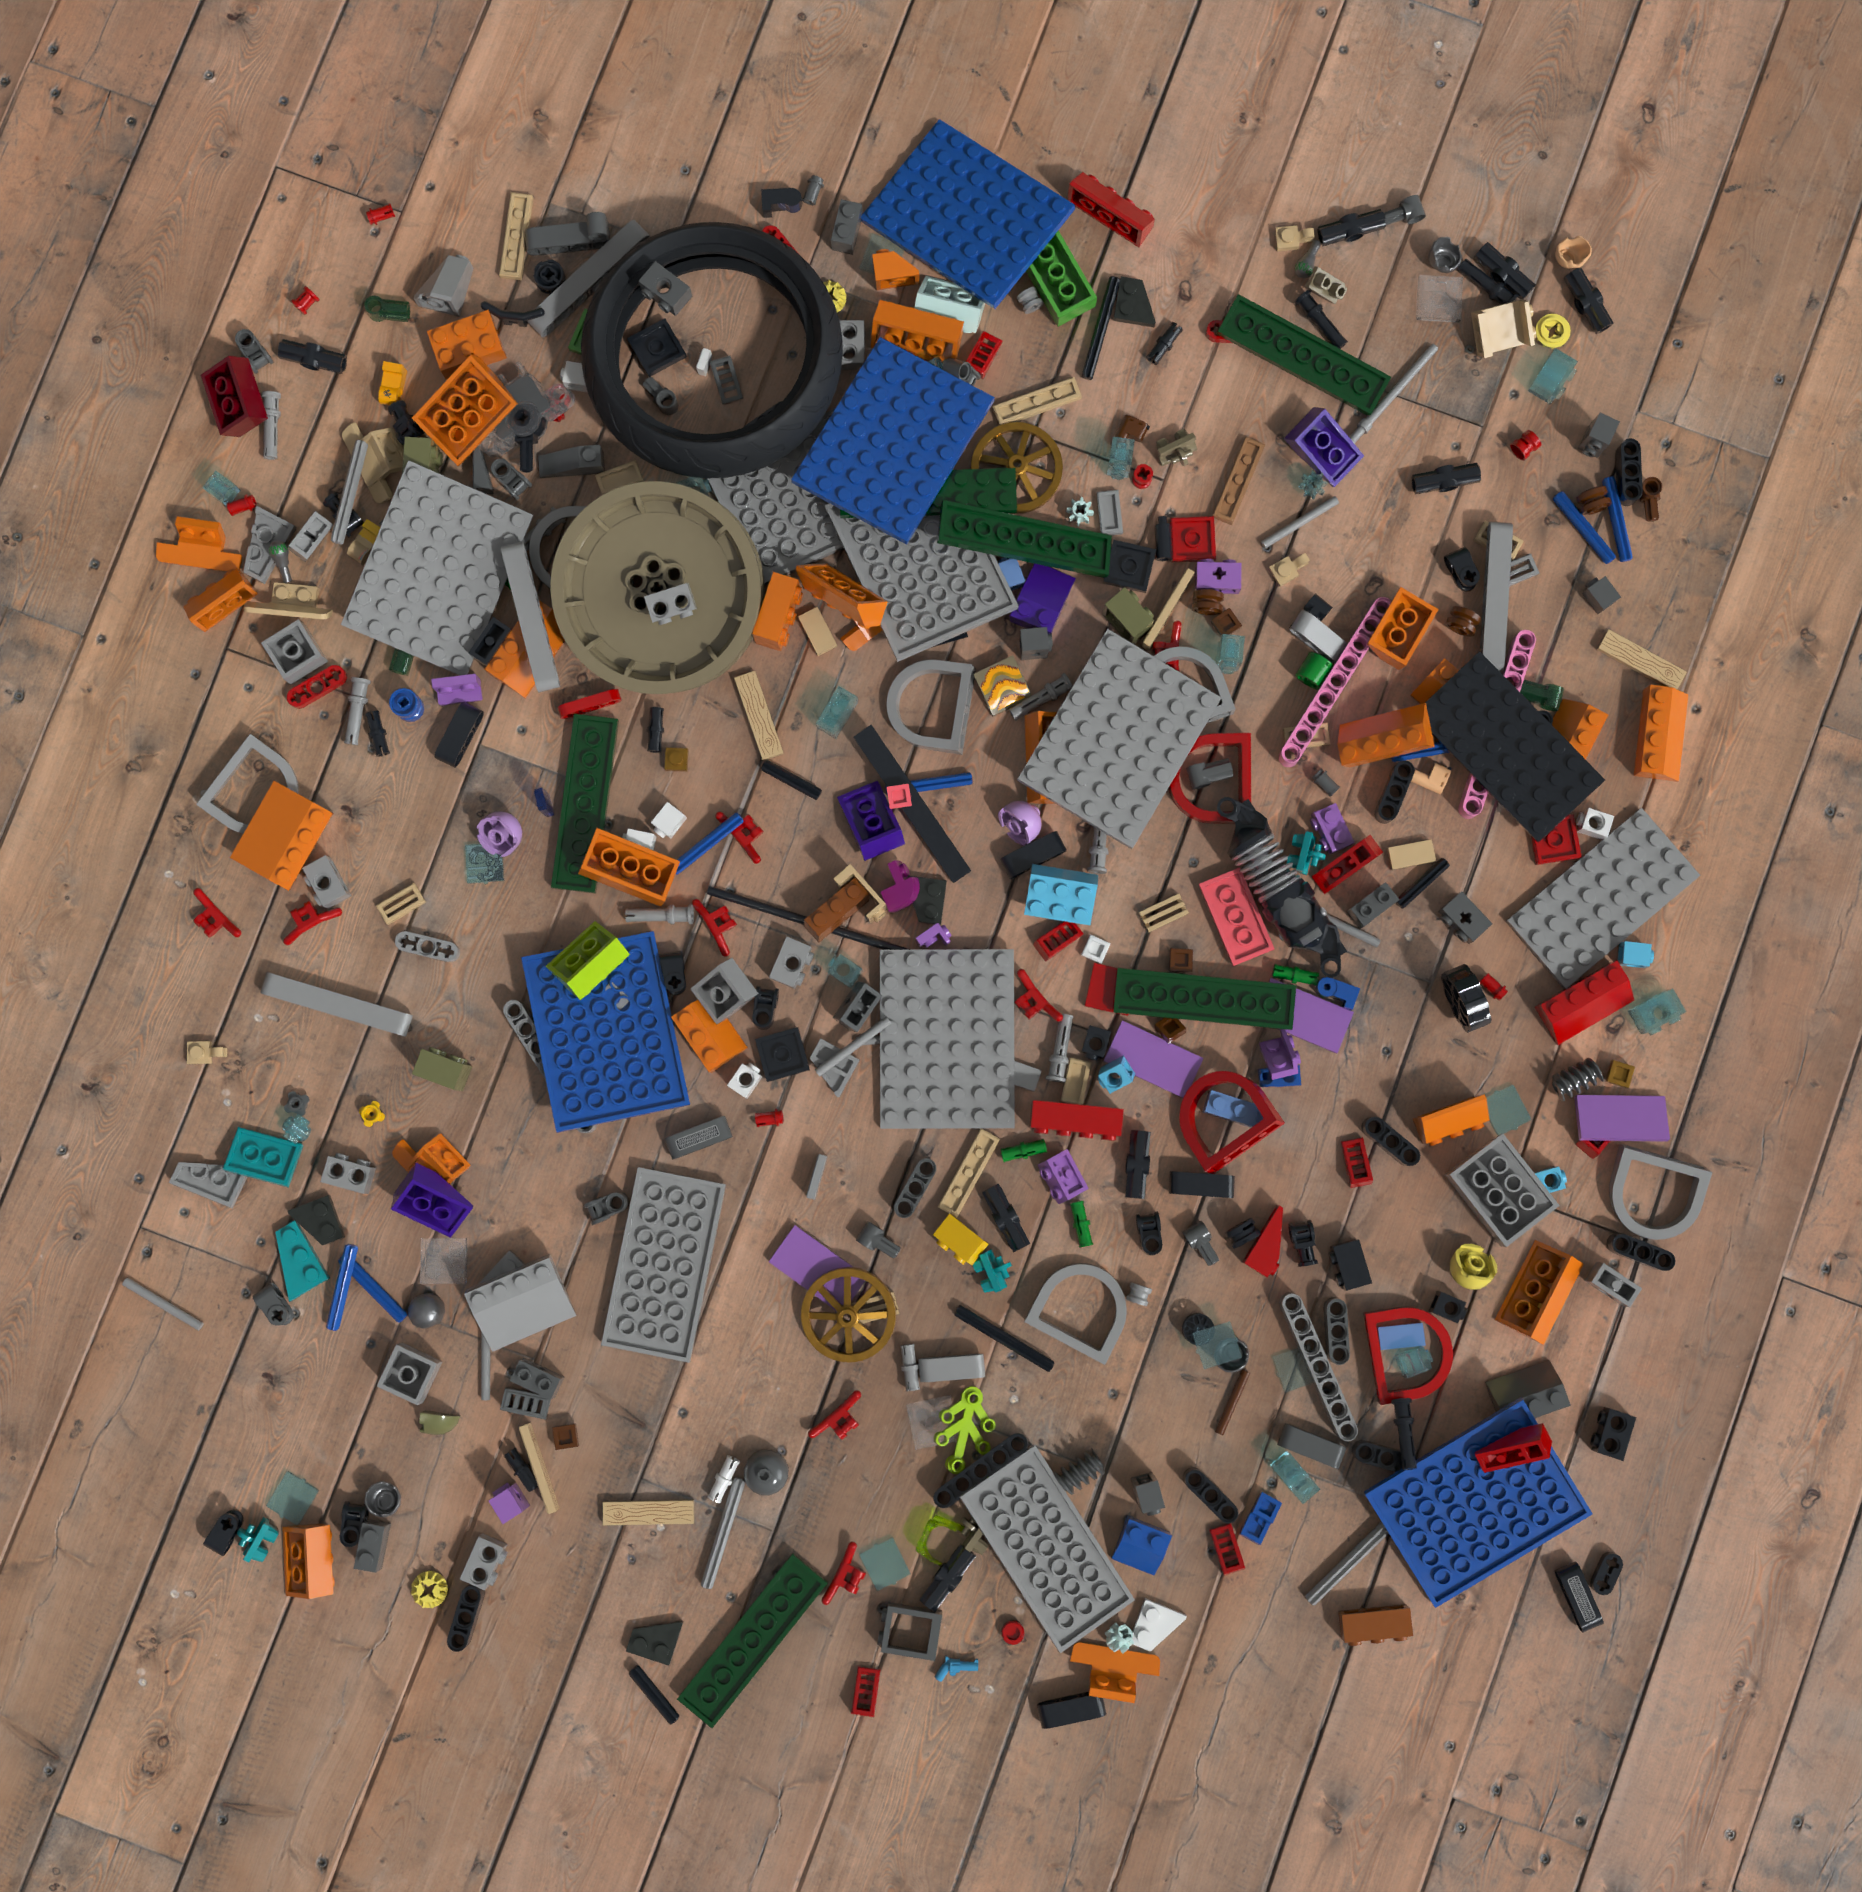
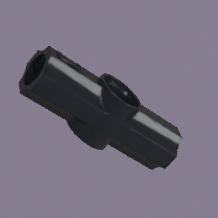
(1351, 227)
(1504, 270)
(1588, 300)
(312, 356)
(1446, 478)
(1137, 1164)
(1006, 1218)
(947, 1578)

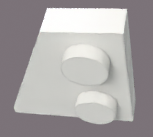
(1155, 1624)

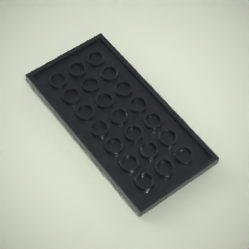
(1510, 747)

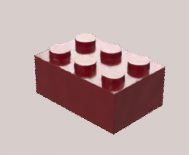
(234, 396)

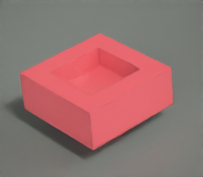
(899, 796)

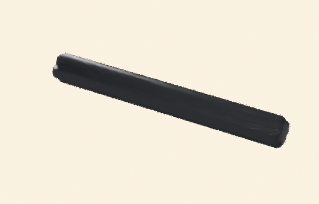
(1100, 328)
(1004, 1338)

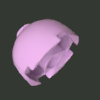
(1021, 820)
(499, 833)

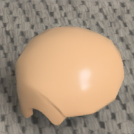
(1573, 252)

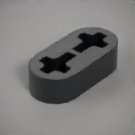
(1611, 1576)

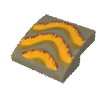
(1002, 685)

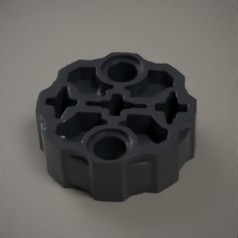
(1466, 998)

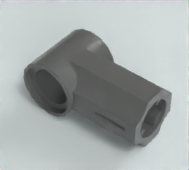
(1205, 774)

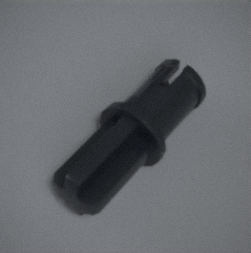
(522, 1470)

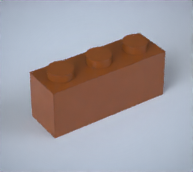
(836, 910)
(1375, 1624)

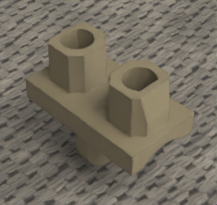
(1326, 285)
(1177, 450)
(974, 1540)

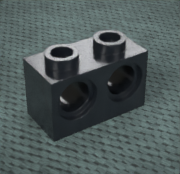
(1620, 1435)

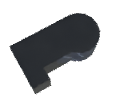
(780, 200)

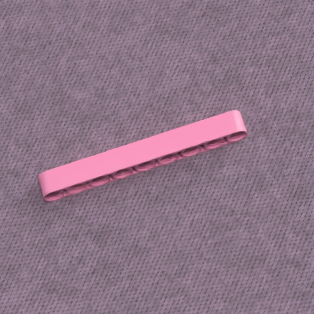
(1517, 674)
(1328, 689)

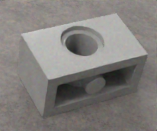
(336, 890)
(791, 949)
(1613, 1284)

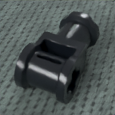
(404, 423)
(355, 520)
(1303, 1242)

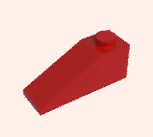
(1347, 864)
(1266, 1248)
(1515, 1449)

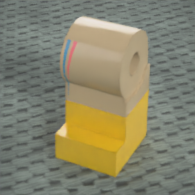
(362, 546)

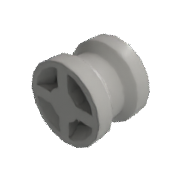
(1030, 300)
(1138, 1294)

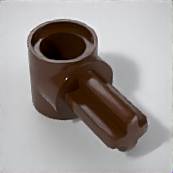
(1650, 499)

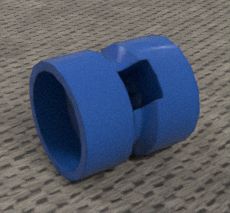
(406, 705)

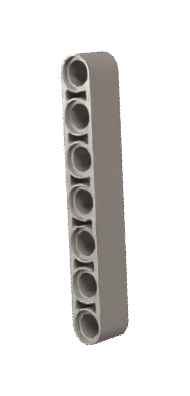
(586, 279)
(1496, 593)
(530, 616)
(336, 1004)
(529, 1040)
(1323, 1376)

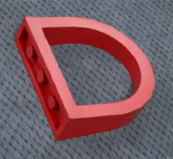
(1240, 740)
(1270, 1122)
(1384, 1396)

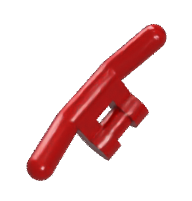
(1175, 637)
(745, 841)
(212, 910)
(315, 919)
(716, 931)
(1033, 992)
(831, 1420)
(839, 1580)

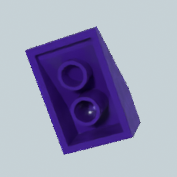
(1324, 445)
(1042, 598)
(871, 820)
(430, 1201)

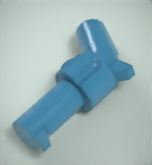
(955, 1666)

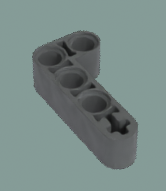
(569, 237)

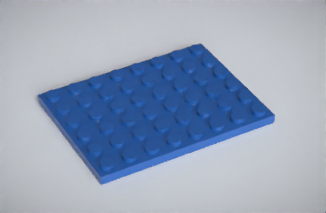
(967, 213)
(893, 440)
(605, 1059)
(1470, 1523)

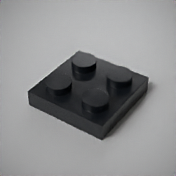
(657, 347)
(1130, 566)
(782, 1054)

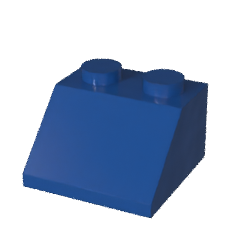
(1141, 1545)

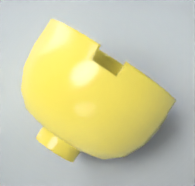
(1472, 1267)

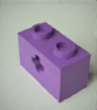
(1228, 570)
(508, 1502)

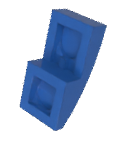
(1260, 1518)

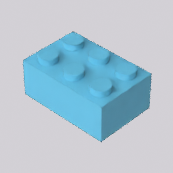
(1061, 894)

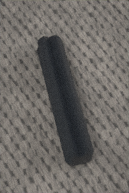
(791, 779)
(1422, 882)
(654, 1694)

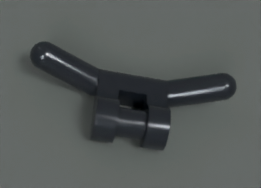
(513, 317)

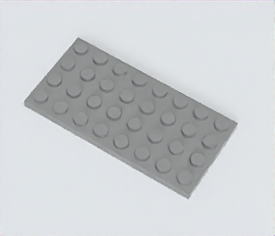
(1602, 898)
(663, 1264)
(1047, 1548)

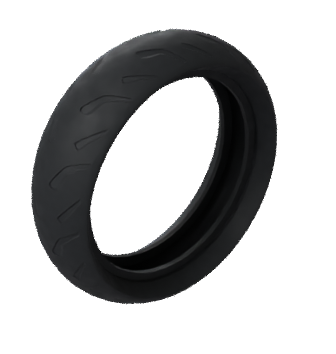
(694, 249)

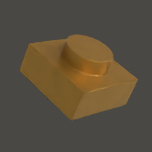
(676, 759)
(1620, 1074)

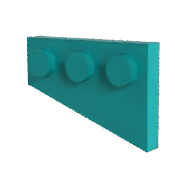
(299, 1261)

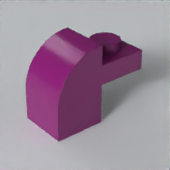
(904, 891)

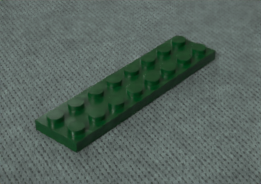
(1303, 355)
(976, 487)
(1024, 539)
(584, 798)
(1204, 999)
(752, 1640)

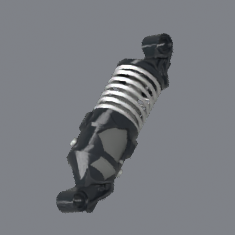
(1283, 896)

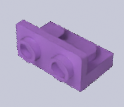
(458, 689)
(1331, 828)
(929, 936)
(1280, 1056)
(1062, 1177)

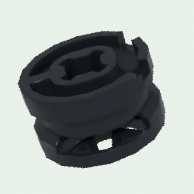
(549, 275)
(1242, 1233)
(1195, 1323)

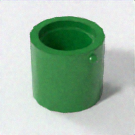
(1314, 670)

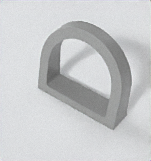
(541, 528)
(1193, 655)
(965, 671)
(225, 775)
(1695, 1201)
(1099, 1354)

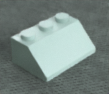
(950, 301)

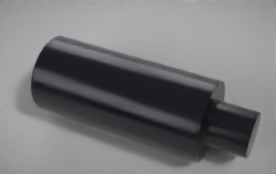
(1163, 540)

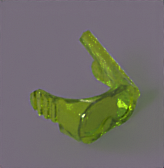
(937, 1521)

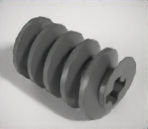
(1575, 1078)
(1080, 1472)

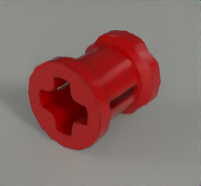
(305, 300)
(1138, 481)

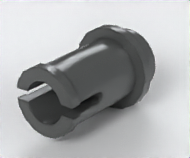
(813, 190)
(1325, 782)

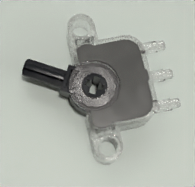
(528, 418)

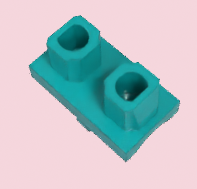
(1306, 843)
(995, 1270)
(254, 1549)

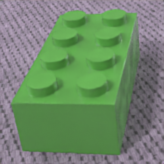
(1061, 282)

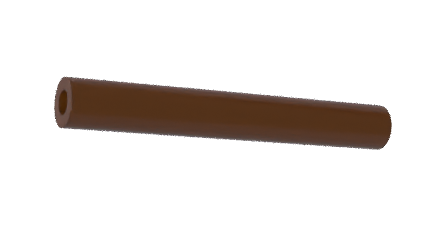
(1232, 1402)

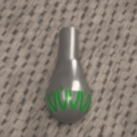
(1305, 265)
(279, 553)

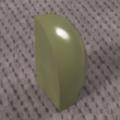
(437, 1423)

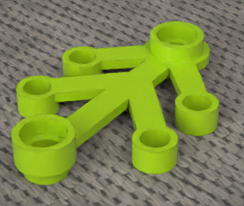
(964, 1426)

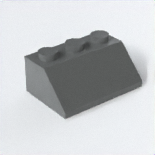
(1535, 1384)

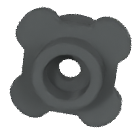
(303, 1101)

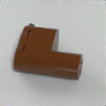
(1132, 428)

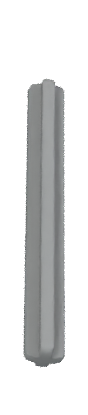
(349, 492)
(723, 1533)
(1347, 1564)

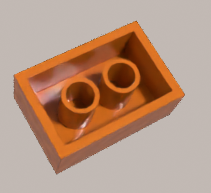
(466, 337)
(777, 612)

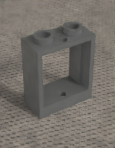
(916, 1611)

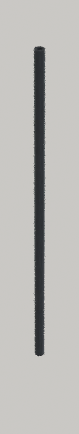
(782, 913)

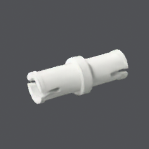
(723, 1479)

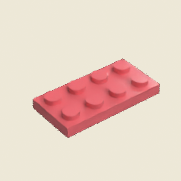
(1236, 917)

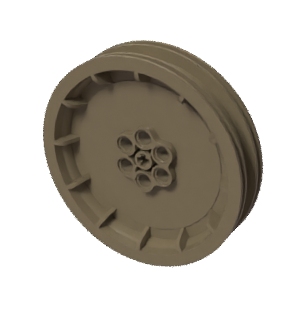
(619, 540)

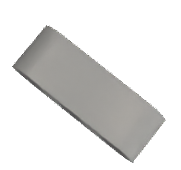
(1318, 636)
(951, 1367)

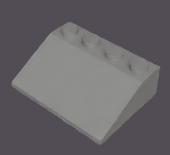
(1502, 1190)
(520, 1302)

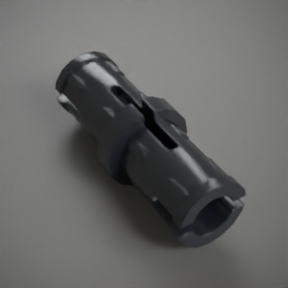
(1164, 343)
(655, 729)
(377, 733)

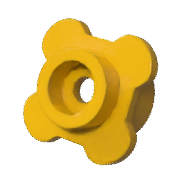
(365, 1112)

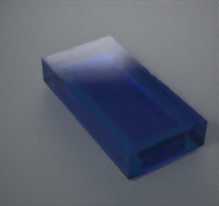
(544, 802)

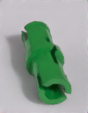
(1295, 974)
(1023, 1150)
(1081, 1224)

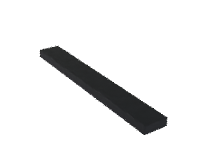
(918, 813)

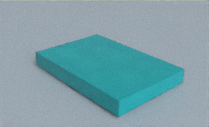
(263, 1157)

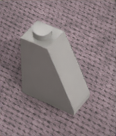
(446, 286)

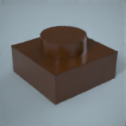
(1226, 622)
(1181, 960)
(1170, 1029)
(565, 1436)

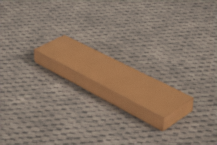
(1238, 480)

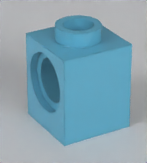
(1635, 954)
(1117, 1066)
(1558, 1176)

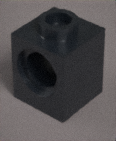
(1102, 1035)
(1439, 1302)

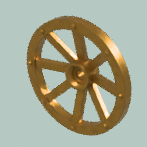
(1027, 429)
(852, 1310)

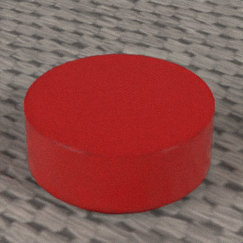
(1012, 1632)

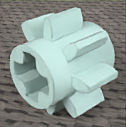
(1080, 505)
(1119, 1638)

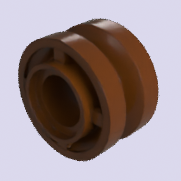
(1593, 500)
(1207, 602)
(1463, 621)

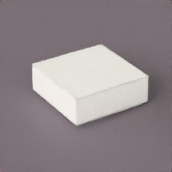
(704, 362)
(1095, 949)

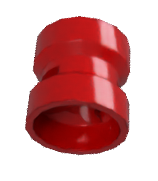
(1525, 445)

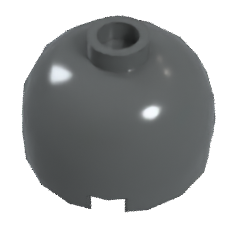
(766, 1472)

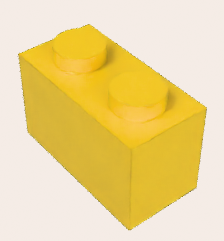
(959, 1239)

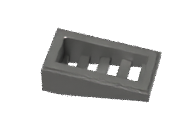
(720, 362)
(481, 476)
(523, 1411)

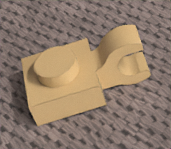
(1289, 238)
(1286, 570)
(202, 1052)

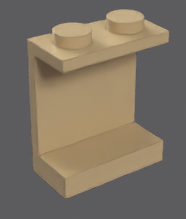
(1503, 327)
(849, 874)

